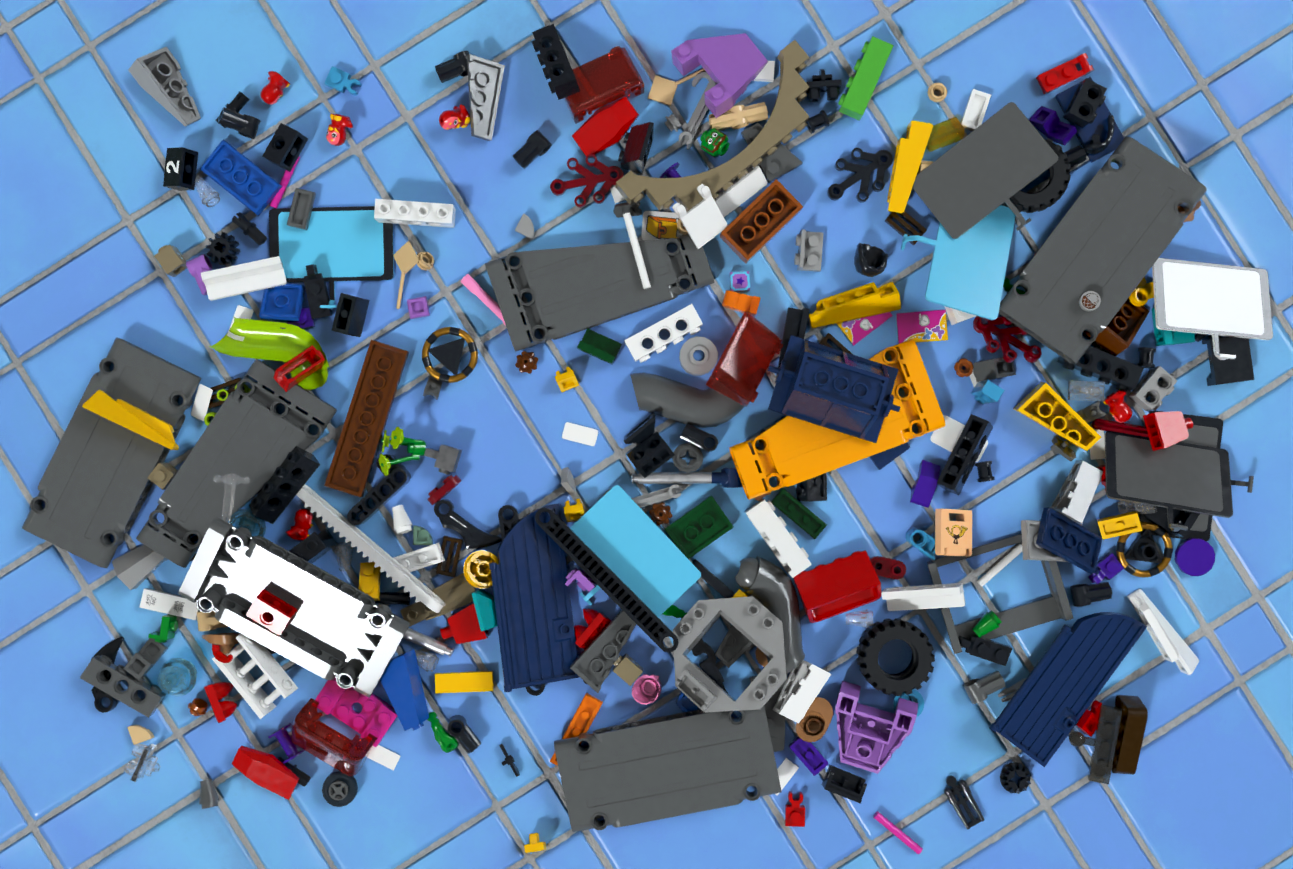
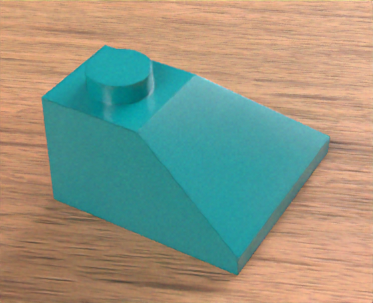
(485, 609)

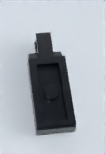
(316, 292)
(986, 649)

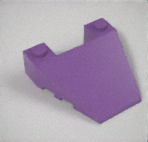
(728, 60)
(870, 734)

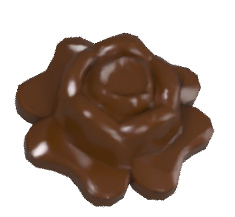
(526, 362)
(660, 513)

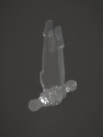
(230, 482)

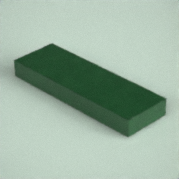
(798, 513)

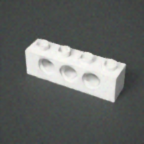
(414, 213)
(686, 314)

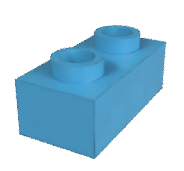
(987, 392)

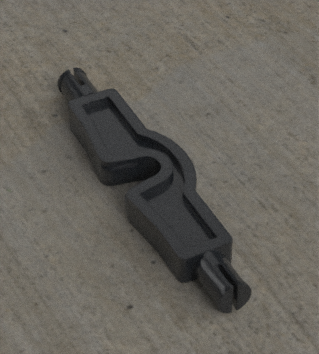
(709, 664)

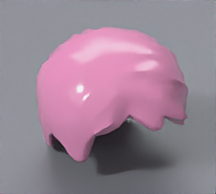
(646, 689)

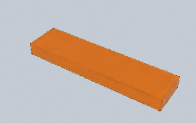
(582, 719)

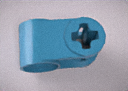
(925, 544)

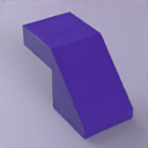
(1049, 124)
(925, 485)

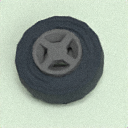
(333, 790)

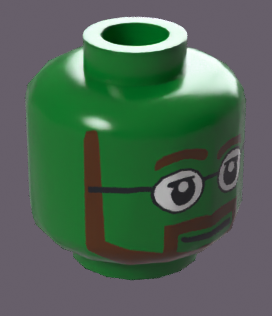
(714, 142)

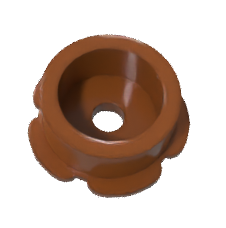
(968, 367)
(198, 707)

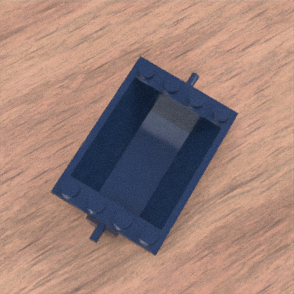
(833, 389)

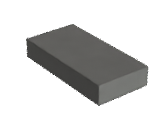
(301, 209)

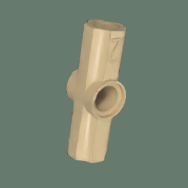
(739, 116)

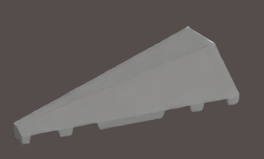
(137, 565)

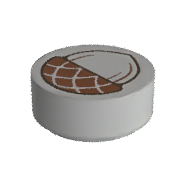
(1089, 301)

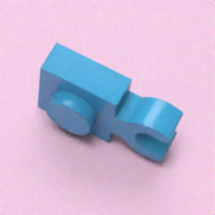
(341, 80)

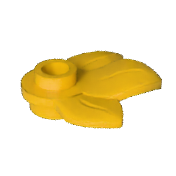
(1143, 291)

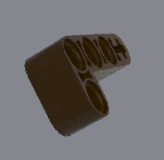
(1130, 734)

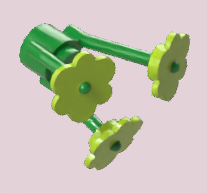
(414, 446)

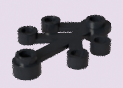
(863, 173)

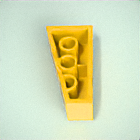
(1053, 413)

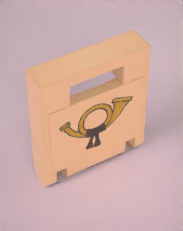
(953, 537)

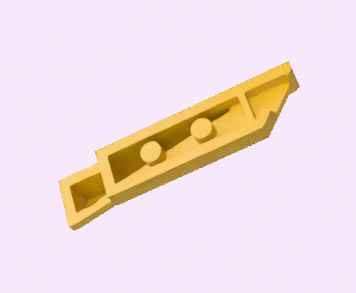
(906, 164)
(856, 304)
(132, 419)

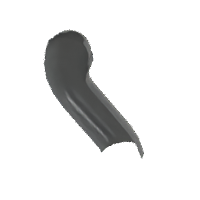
(683, 401)
(779, 596)

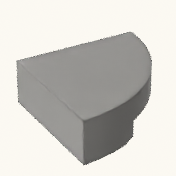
(525, 227)
(567, 481)

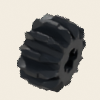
(216, 246)

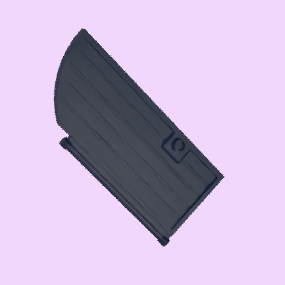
(533, 606)
(1066, 682)

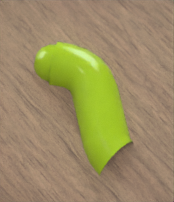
(270, 342)

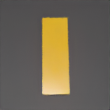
(464, 682)

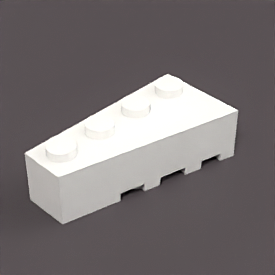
(778, 538)

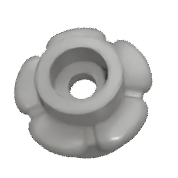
(672, 123)

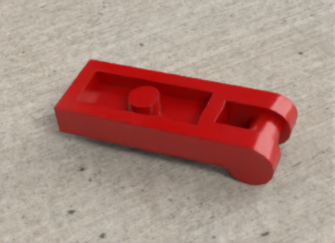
(1064, 74)

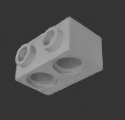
(1150, 385)

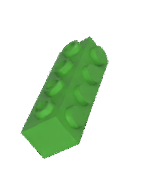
(866, 77)

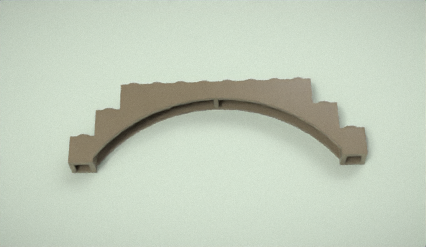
(784, 121)

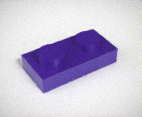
(808, 755)

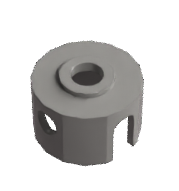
(694, 367)

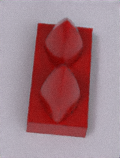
(596, 623)
(215, 693)

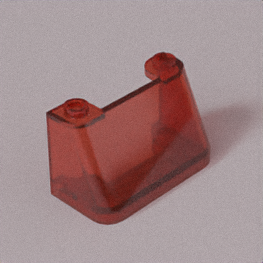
(604, 82)
(745, 360)
(329, 744)

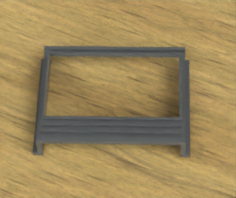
(1015, 618)

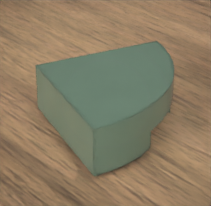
(421, 536)

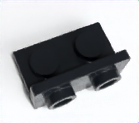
(813, 489)

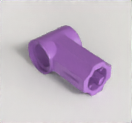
(196, 267)

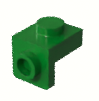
(168, 628)

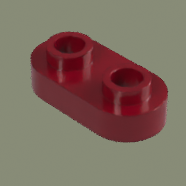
(449, 484)
(888, 566)

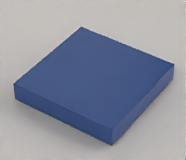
(282, 302)

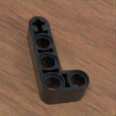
(377, 494)

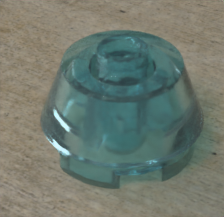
(246, 519)
(177, 677)

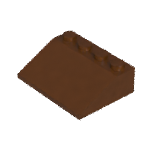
(1122, 328)

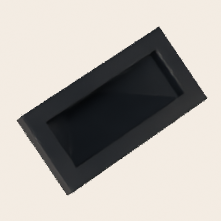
(642, 431)

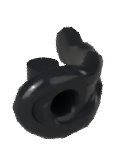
(1095, 145)

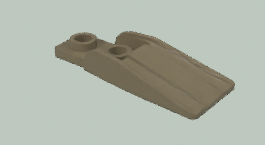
(454, 594)

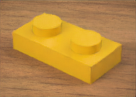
(1119, 525)
(370, 579)

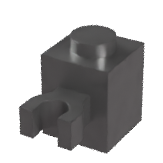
(446, 458)

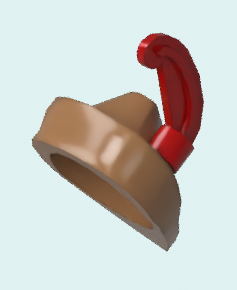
(222, 645)

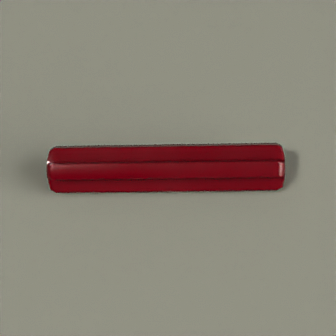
(1107, 425)

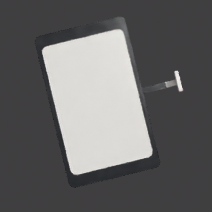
(1212, 300)

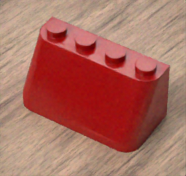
(838, 586)

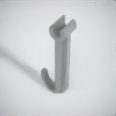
(698, 114)
(656, 496)

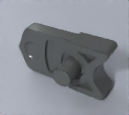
(622, 208)
(432, 387)
(1091, 412)
(1062, 448)

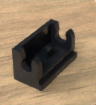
(844, 783)

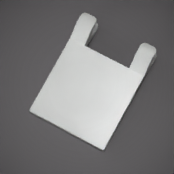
(703, 220)

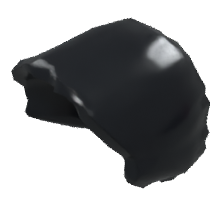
(870, 260)

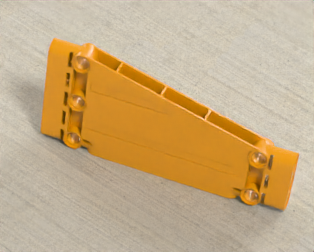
(804, 450)

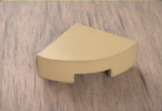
(139, 734)

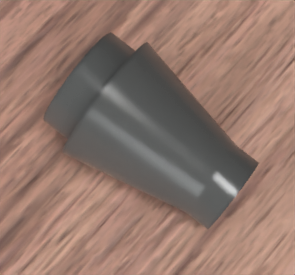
(208, 794)

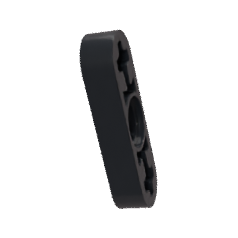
(713, 581)

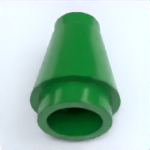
(987, 623)

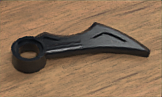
(472, 536)
(109, 650)

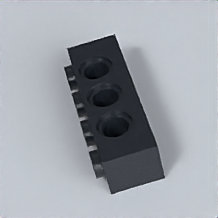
(556, 62)
(1128, 371)
(965, 454)
(276, 497)

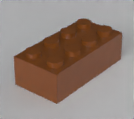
(761, 221)

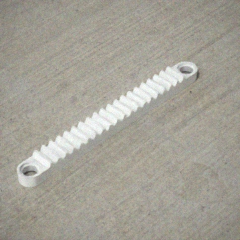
(370, 549)

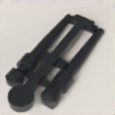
(951, 781)

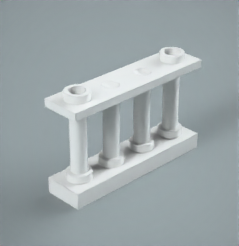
(249, 687)

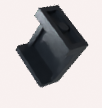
(1230, 370)
(314, 546)

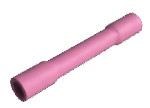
(476, 289)

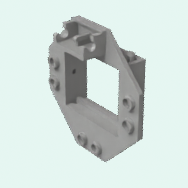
(755, 624)

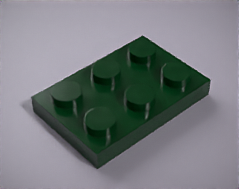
(699, 527)

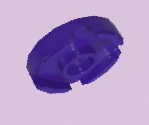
(1194, 557)

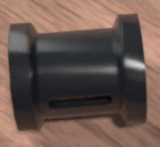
(817, 122)
(1146, 357)
(984, 471)

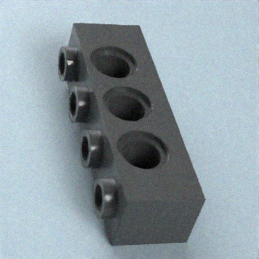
(95, 676)

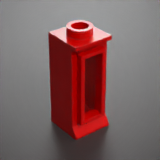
(311, 355)

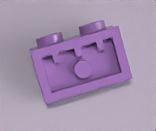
(583, 579)

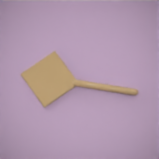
(664, 89)
(406, 259)

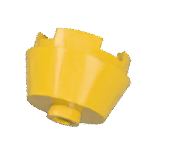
(477, 569)

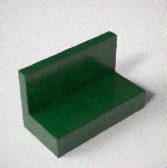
(599, 346)

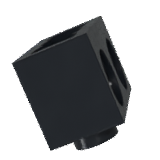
(1082, 101)
(650, 454)

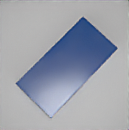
(240, 177)

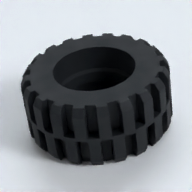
(1054, 189)
(915, 672)

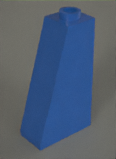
(405, 690)

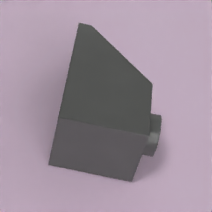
(993, 369)

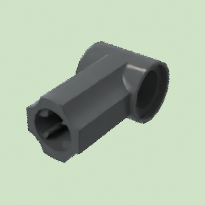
(979, 688)

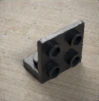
(1180, 518)

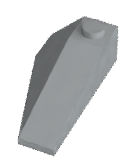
(161, 78)

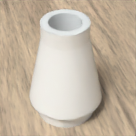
(401, 520)

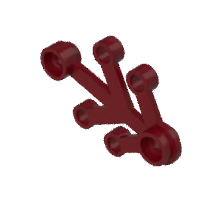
(589, 179)
(1004, 337)

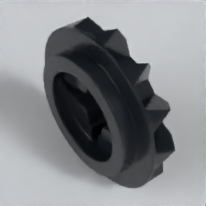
(1008, 773)

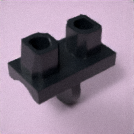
(823, 83)

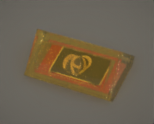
(945, 134)

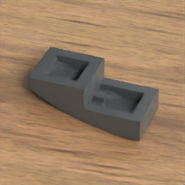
(145, 658)

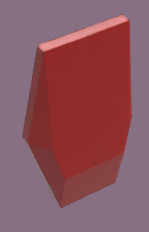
(606, 126)
(266, 771)

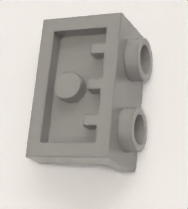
(810, 251)

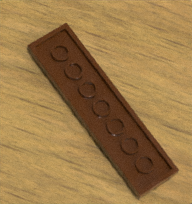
(366, 418)

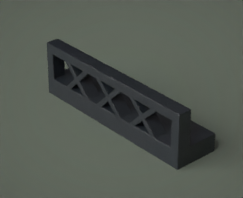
(794, 325)

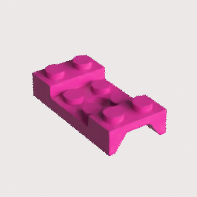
(373, 719)

